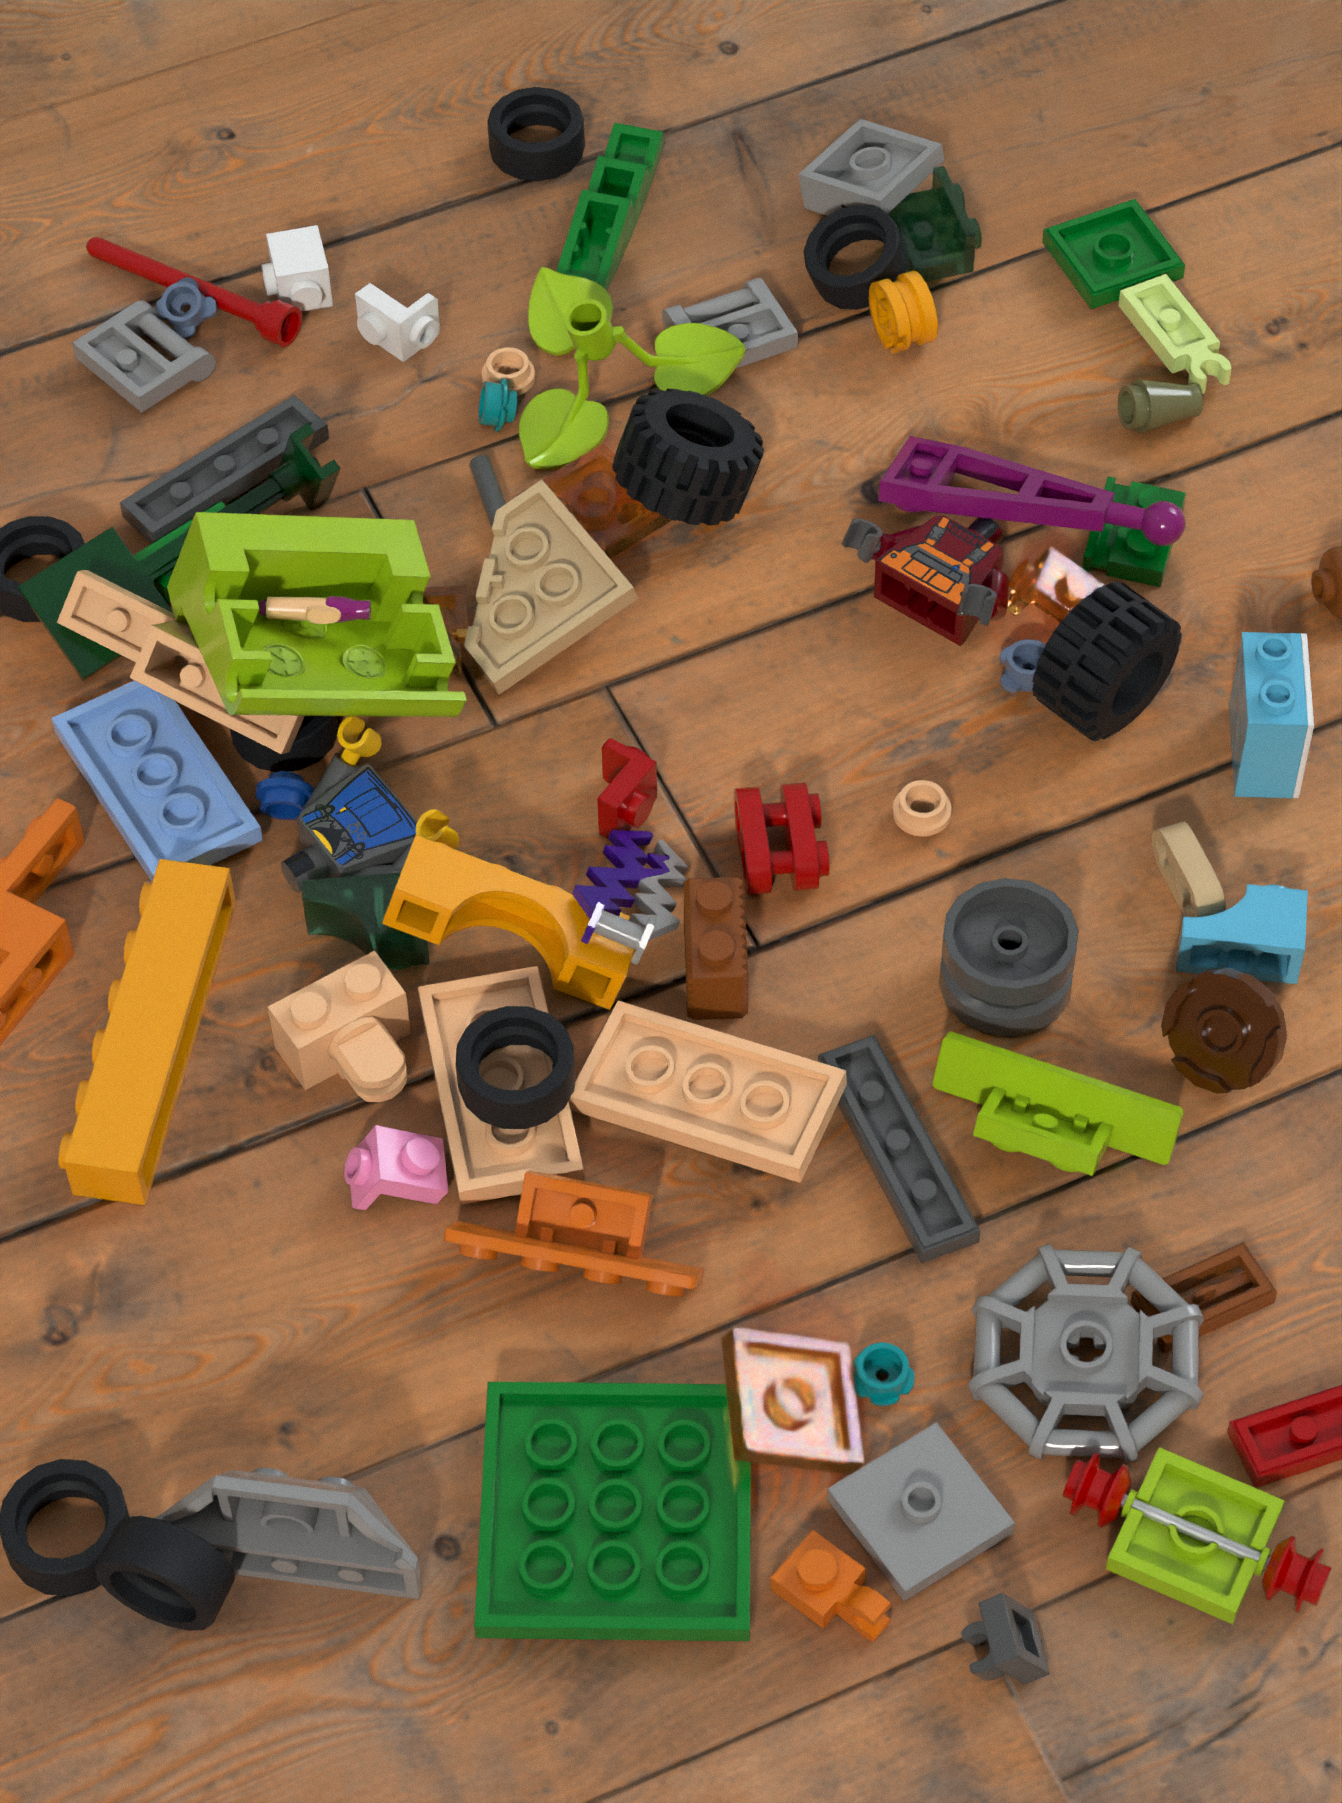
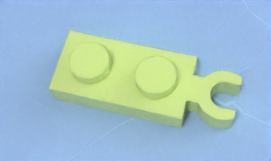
(1175, 330)

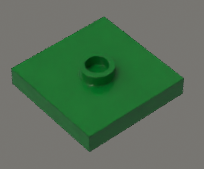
(1111, 252)

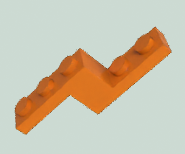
(33, 940)

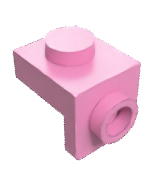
(397, 1166)

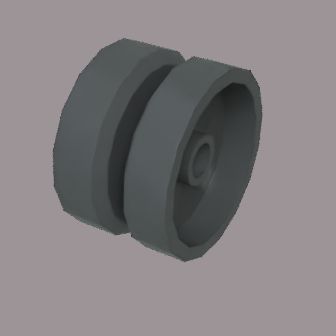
(1008, 957)

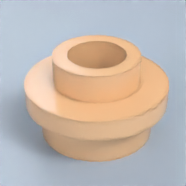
(511, 365)
(926, 797)

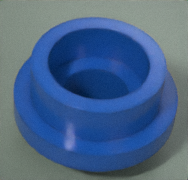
(283, 795)

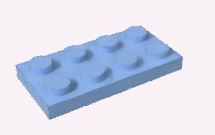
(156, 778)

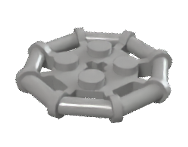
(1094, 1386)

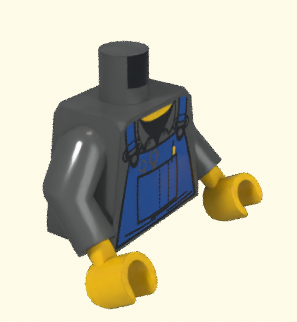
(356, 820)

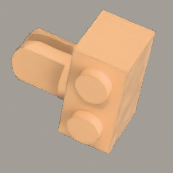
(346, 1028)

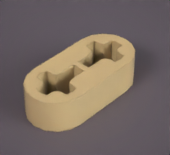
(1187, 871)

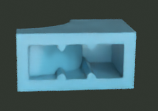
(1255, 936)

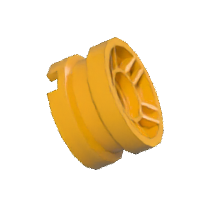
(903, 311)

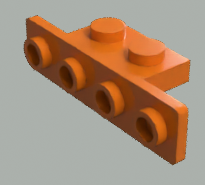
(582, 1228)

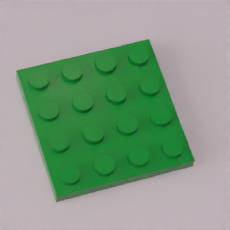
(612, 1514)

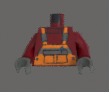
(937, 572)

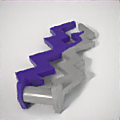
(609, 894)

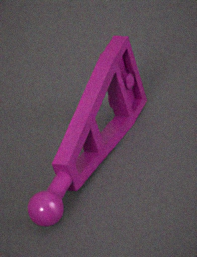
(925, 468)

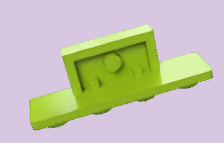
(1053, 1109)

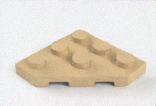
(539, 588)

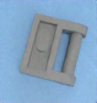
(747, 314)
(135, 367)

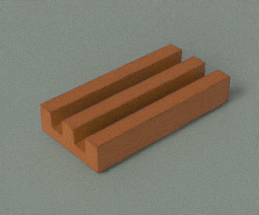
(1225, 1312)

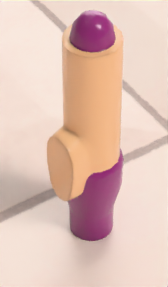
(315, 609)

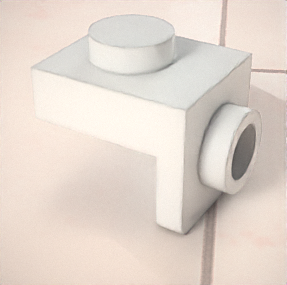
(394, 326)

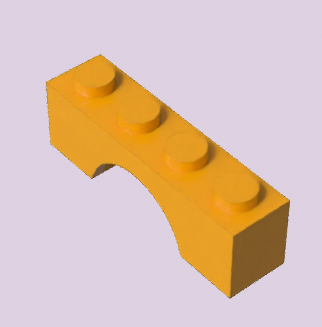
(454, 891)

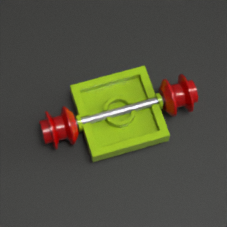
(1195, 1534)

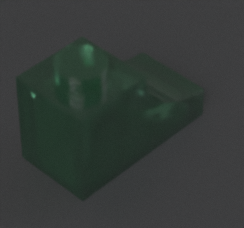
(355, 911)

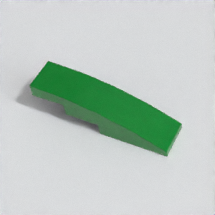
(611, 204)

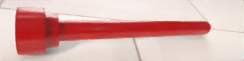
(274, 320)

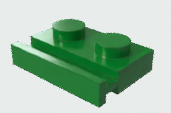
(1125, 550)

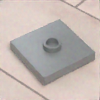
(920, 1511)

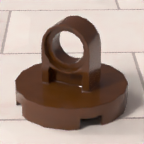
(1224, 1030)

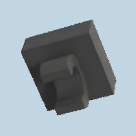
(1011, 1638)

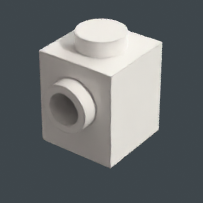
(298, 269)

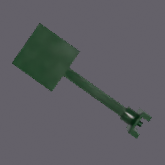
(112, 560)

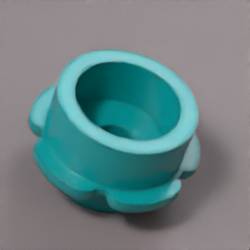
(496, 404)
(882, 1359)

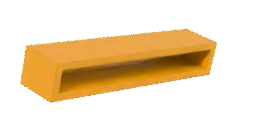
(149, 1033)

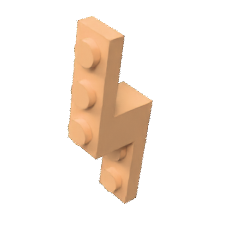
(163, 654)

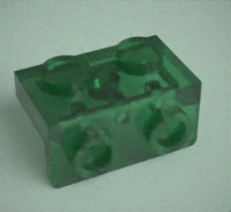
(937, 229)

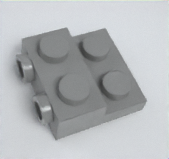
(868, 169)

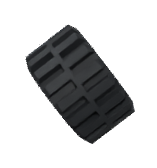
(687, 456)
(1106, 660)

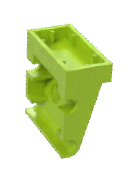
(301, 668)

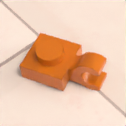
(828, 1582)

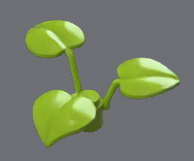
(577, 315)

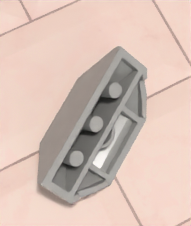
(300, 1531)

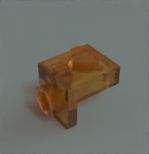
(1050, 584)

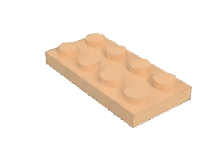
(708, 1091)
(484, 1157)

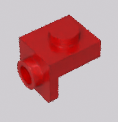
(630, 788)

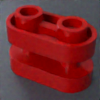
(799, 815)

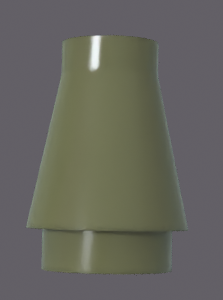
(1156, 404)

